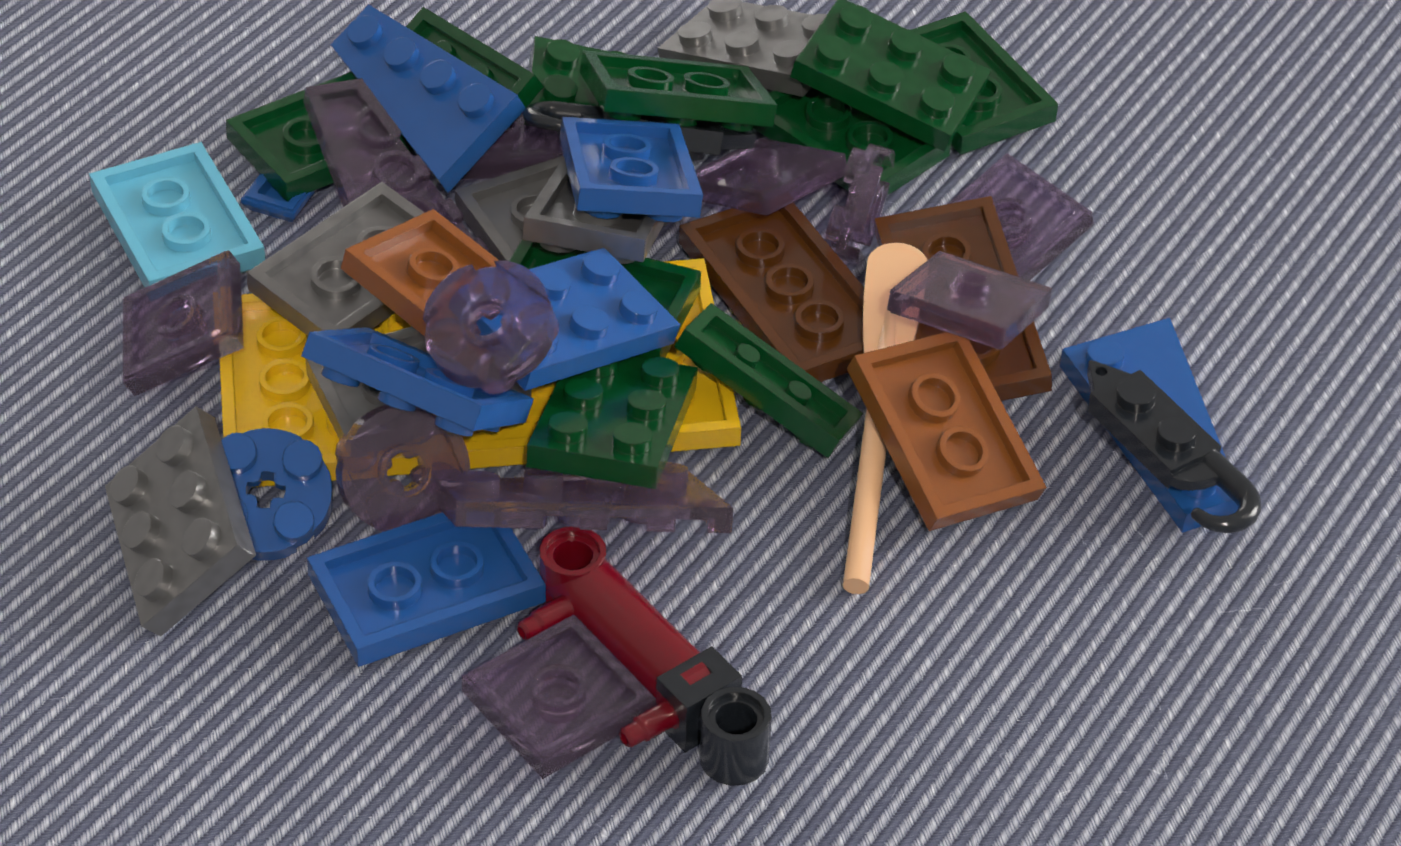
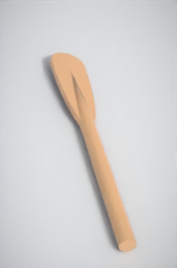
(880, 329)

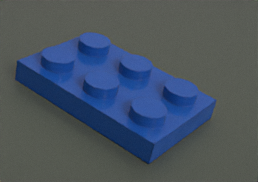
(630, 169)
(600, 317)
(411, 380)
(422, 584)

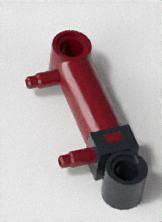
(694, 691)

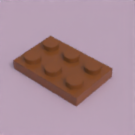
(410, 262)
(946, 429)

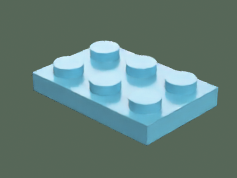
(174, 213)

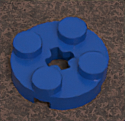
(294, 467)

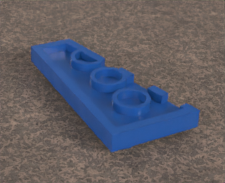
(434, 98)
(1160, 356)

